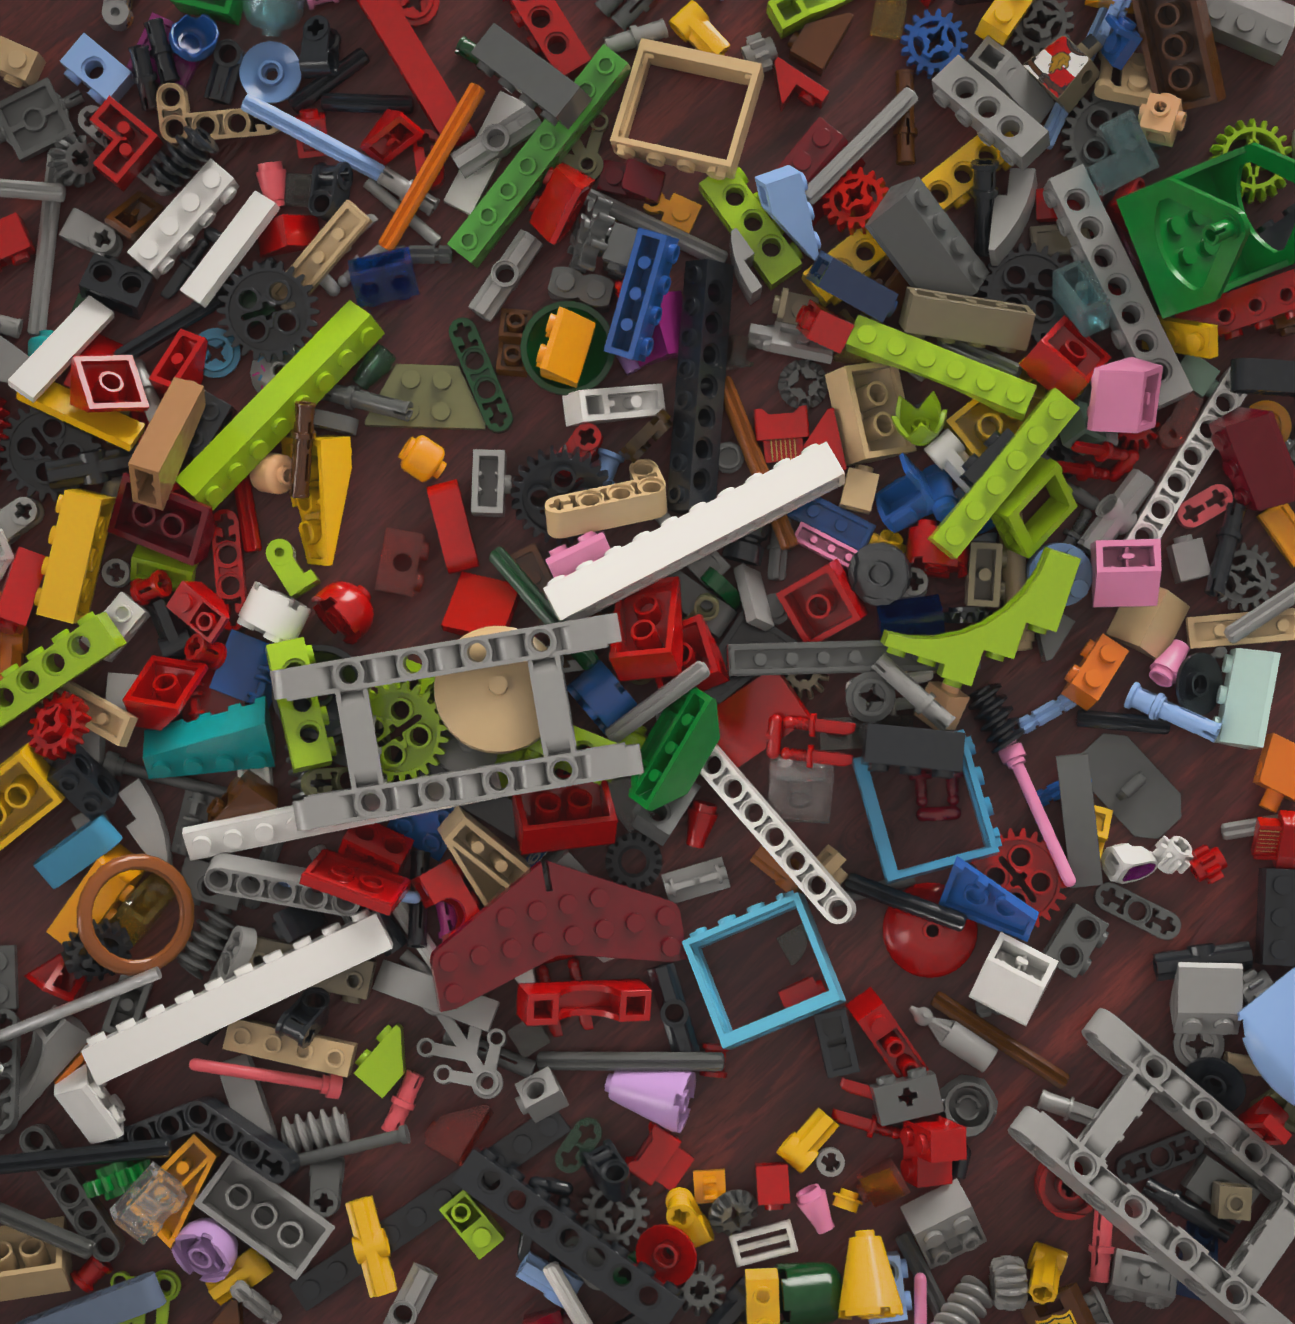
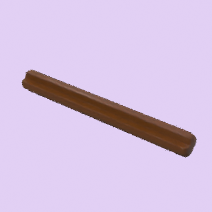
(1000, 1040)

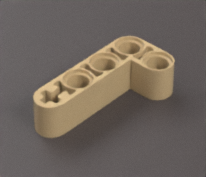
(221, 118)
(609, 505)

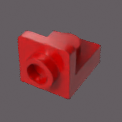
(316, 120)

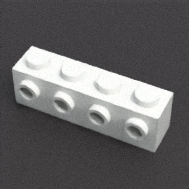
(183, 219)

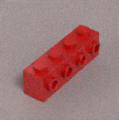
(1248, 306)

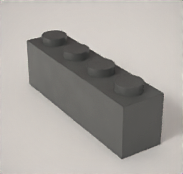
(531, 76)

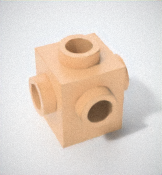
(1162, 118)

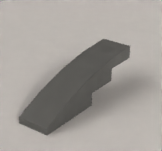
(1079, 818)

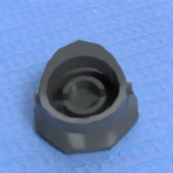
(969, 1103)

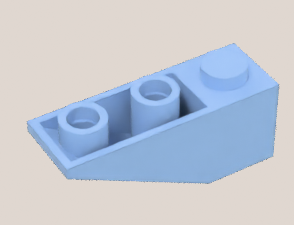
(785, 201)

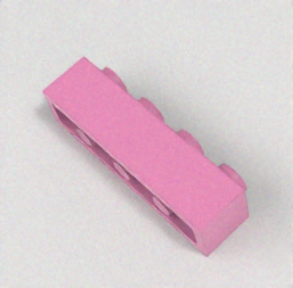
(824, 545)

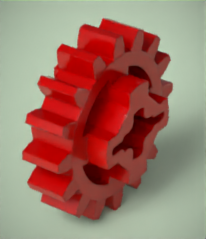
(855, 200)
(59, 725)

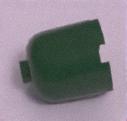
(809, 1292)

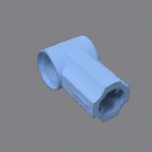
(532, 1272)

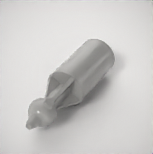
(957, 1039)

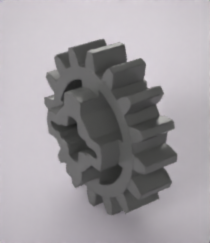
(1042, 36)
(1256, 582)
(630, 1212)

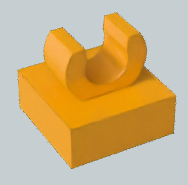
(708, 1185)

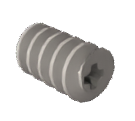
(315, 1130)
(965, 1303)

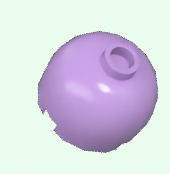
(206, 1249)

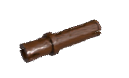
(905, 127)
(303, 437)

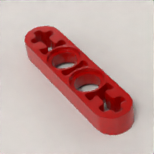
(235, 569)

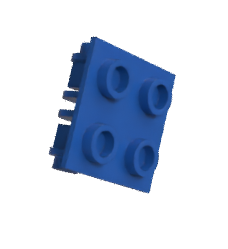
(245, 670)
(424, 830)

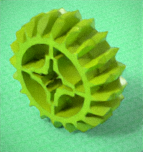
(1253, 135)

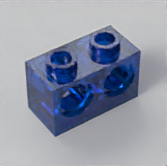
(381, 270)

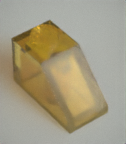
(144, 906)

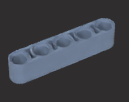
(107, 1305)

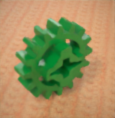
(115, 1178)

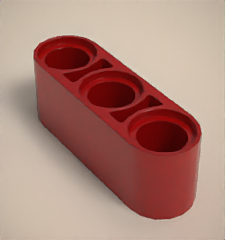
(452, 526)

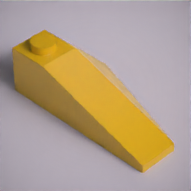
(328, 485)

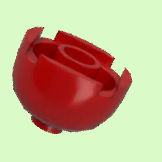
(345, 609)

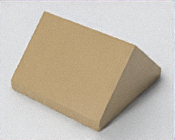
(1149, 627)

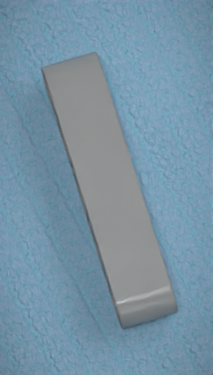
(268, 886)

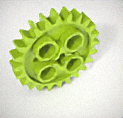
(414, 754)

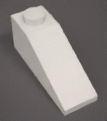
(613, 404)

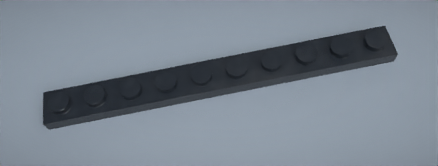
(424, 1210)

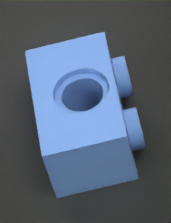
(86, 56)

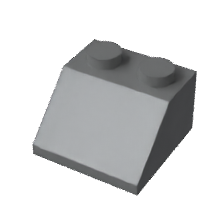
(1207, 998)

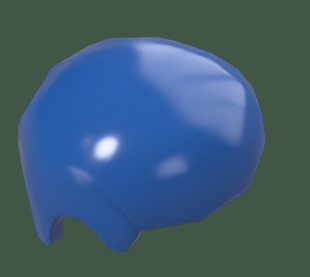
(194, 37)

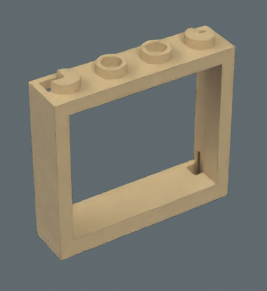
(694, 62)

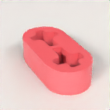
(1199, 500)

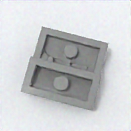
(742, 260)

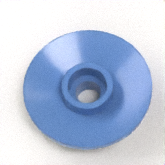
(265, 58)

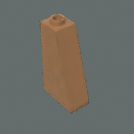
(165, 443)

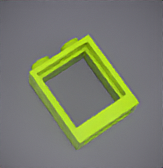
(1029, 537)

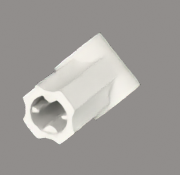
(949, 455)

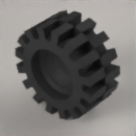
(642, 843)

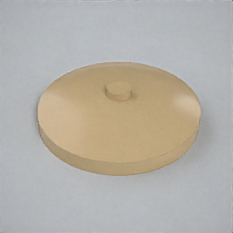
(491, 705)

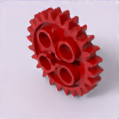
(1038, 862)

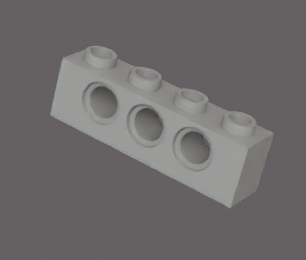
(961, 78)

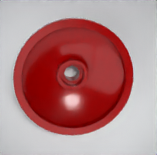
(915, 950)

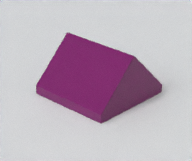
(667, 332)

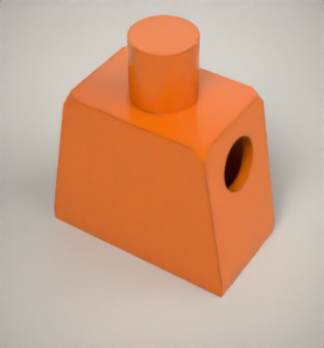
(1276, 772)

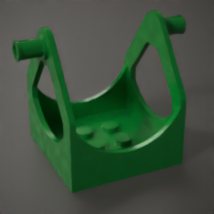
(1196, 231)

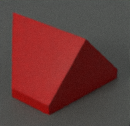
(55, 980)

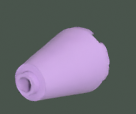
(654, 1095)

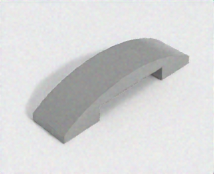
(420, 990)

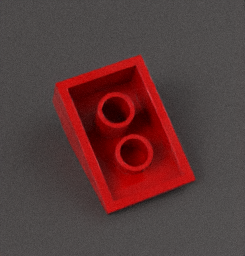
(649, 632)

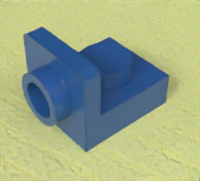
(1122, 41)

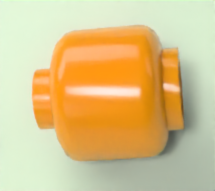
(422, 458)

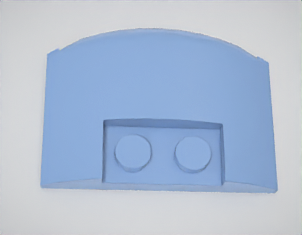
(1271, 1035)

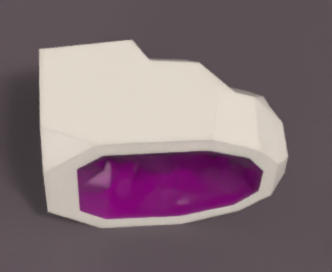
(1127, 863)

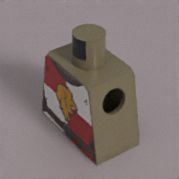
(1066, 69)

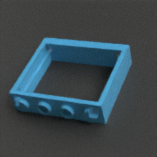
(982, 808)

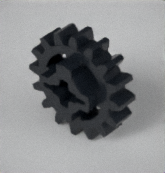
(81, 963)

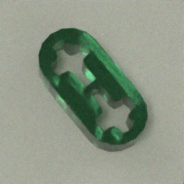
(572, 1140)

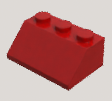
(564, 818)

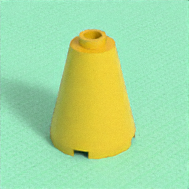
(868, 1280)

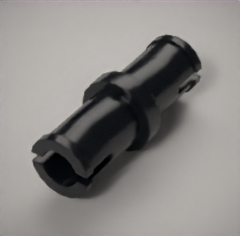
(161, 51)
(144, 76)

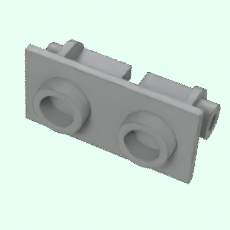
(696, 880)

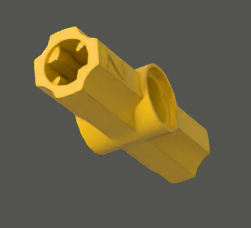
(371, 1246)

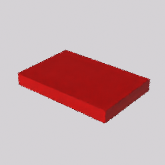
(746, 715)
(355, 881)

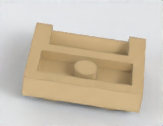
(1133, 82)

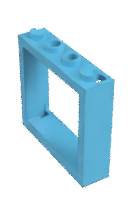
(731, 925)

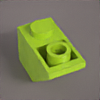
(385, 1063)
(473, 1223)

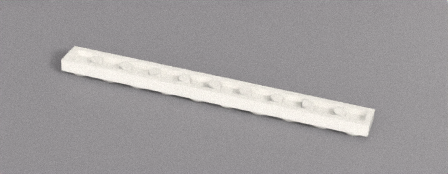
(279, 826)

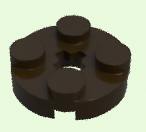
(639, 443)

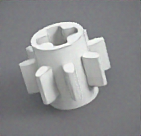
(1173, 854)

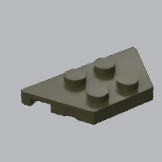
(438, 399)

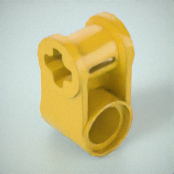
(686, 1215)

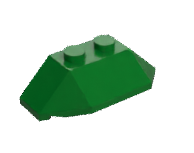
(676, 750)

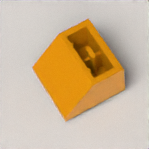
(566, 348)

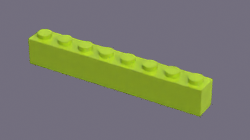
(272, 411)

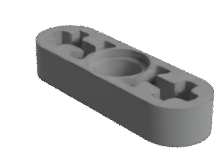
(236, 952)

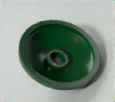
(597, 361)

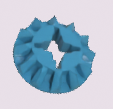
(217, 368)

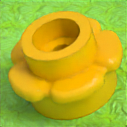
(847, 1200)

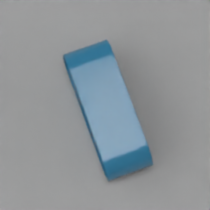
(77, 851)

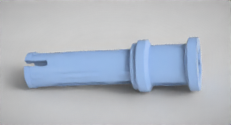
(1158, 707)

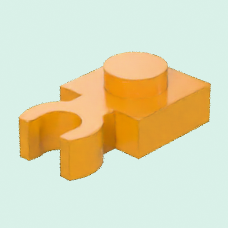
(676, 212)

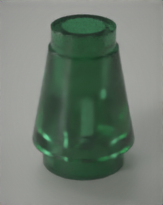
(374, 366)

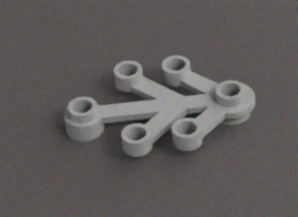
(466, 1051)

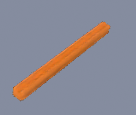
(431, 167)

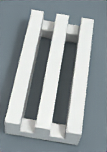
(763, 1242)

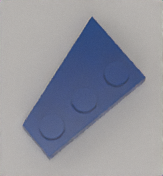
(987, 902)

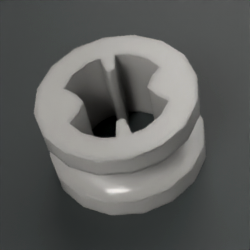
(110, 579)
(838, 1156)

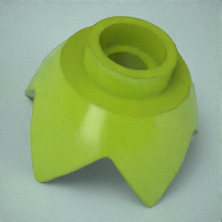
(919, 424)

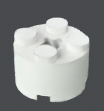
(273, 614)

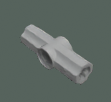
(479, 153)
(517, 259)
(1117, 511)
(412, 1293)

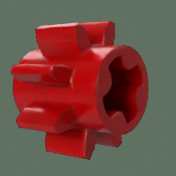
(1207, 864)

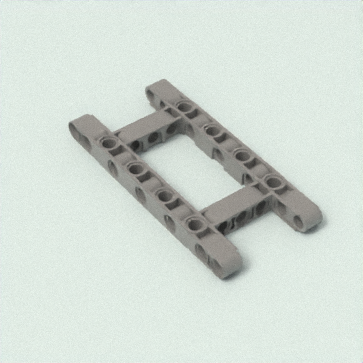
(468, 785)
(1148, 1228)

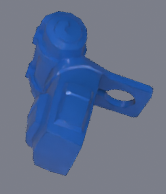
(915, 496)

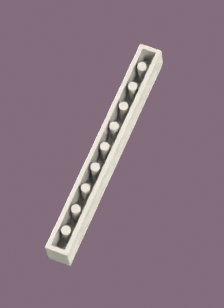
(695, 534)
(236, 997)

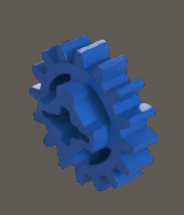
(924, 36)

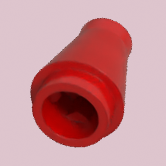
(701, 820)

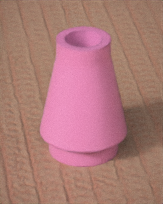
(1166, 666)
(815, 1206)

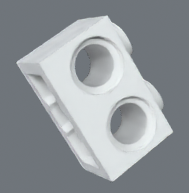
(127, 617)

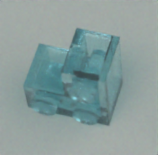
(1130, 156)

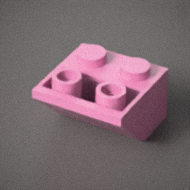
(1124, 396)
(566, 560)
(1125, 572)

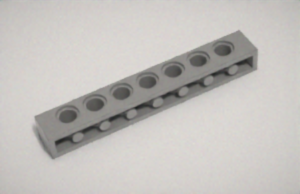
(1077, 186)

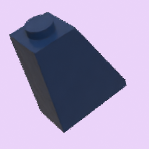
(852, 286)

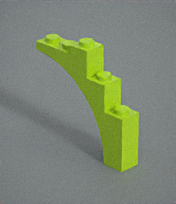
(960, 651)

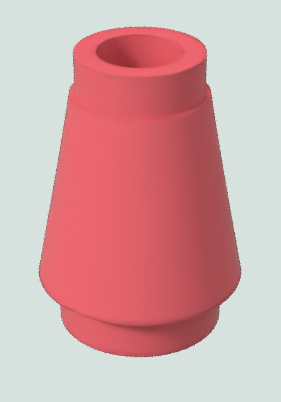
(272, 181)

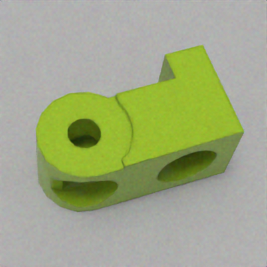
(283, 561)

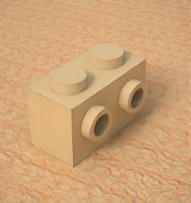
(19, 64)

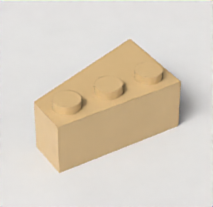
(481, 855)

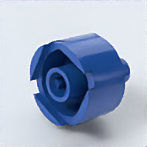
(601, 695)

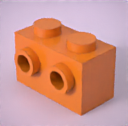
(1094, 672)

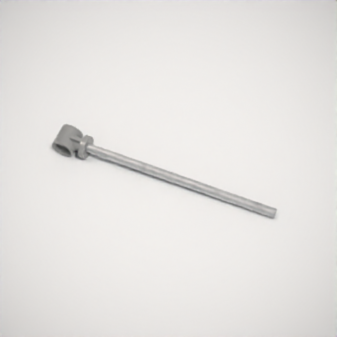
(80, 1004)

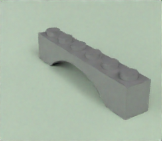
(48, 1055)

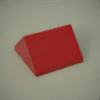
(106, 384)

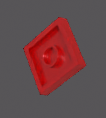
(479, 604)

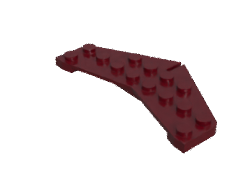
(536, 924)

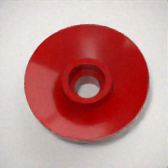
(652, 1251)

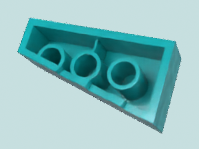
(212, 743)

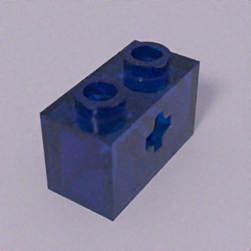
(912, 616)

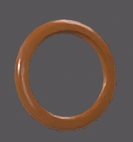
(90, 892)

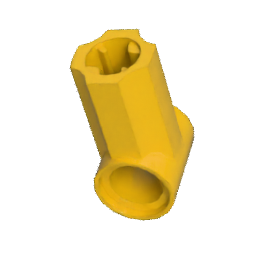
(694, 26)
(802, 1146)
(249, 1267)
(1046, 1268)

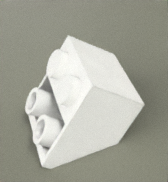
(1013, 979)
(91, 1106)

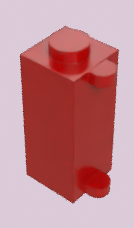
(20, 590)

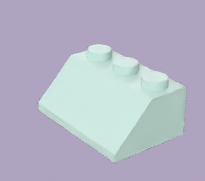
(1246, 697)

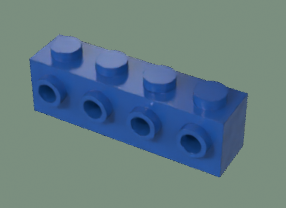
(642, 295)

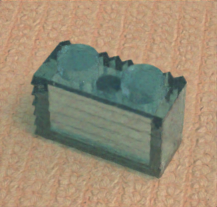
(1081, 298)

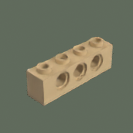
(260, 1040)

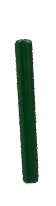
(534, 598)

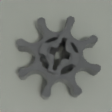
(591, 234)

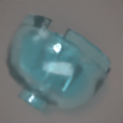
(273, 14)

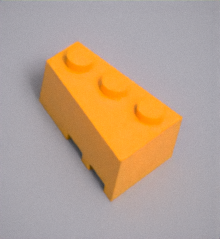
(106, 902)
(192, 1167)

